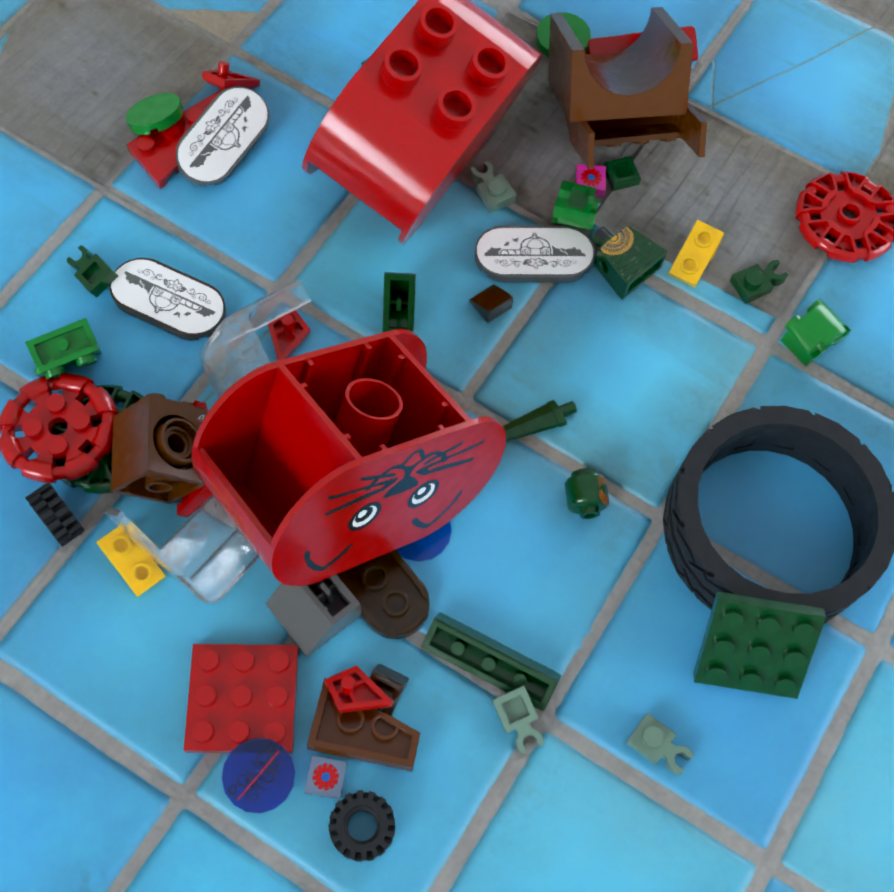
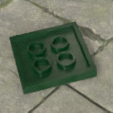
(758, 644)

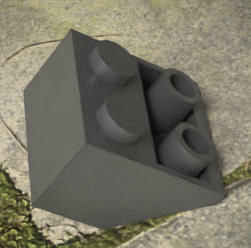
(314, 611)

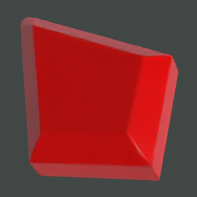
(225, 79)
(288, 334)
(355, 691)

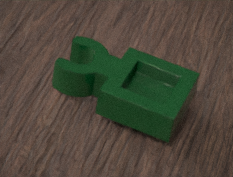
(92, 271)
(755, 282)

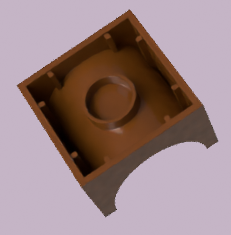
(634, 83)

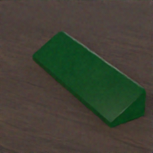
(490, 659)

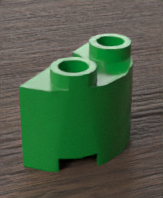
(575, 206)
(814, 332)

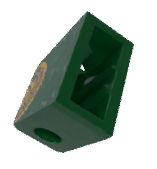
(626, 258)

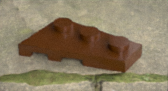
(362, 735)

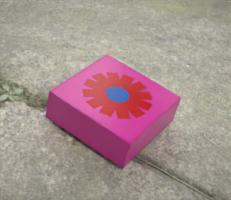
(592, 177)

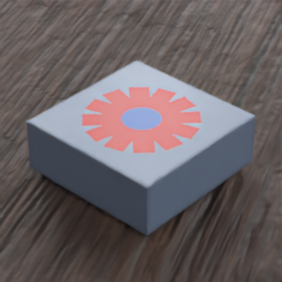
(325, 777)

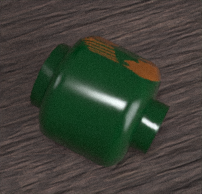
(586, 493)

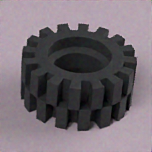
(55, 514)
(340, 818)

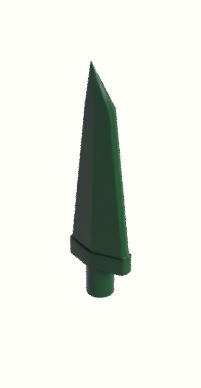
(539, 420)

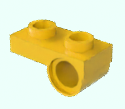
(696, 253)
(130, 561)

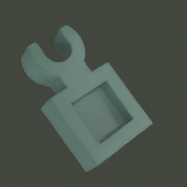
(492, 189)
(517, 713)
(654, 742)

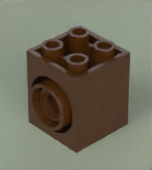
(155, 449)

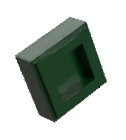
(622, 173)

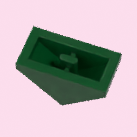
(398, 301)

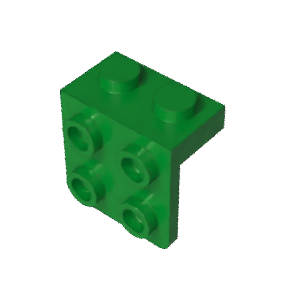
(63, 349)

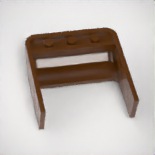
(613, 132)

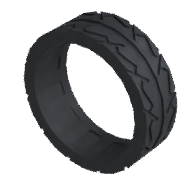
(826, 449)

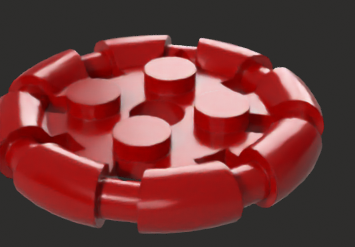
(860, 198)
(49, 411)

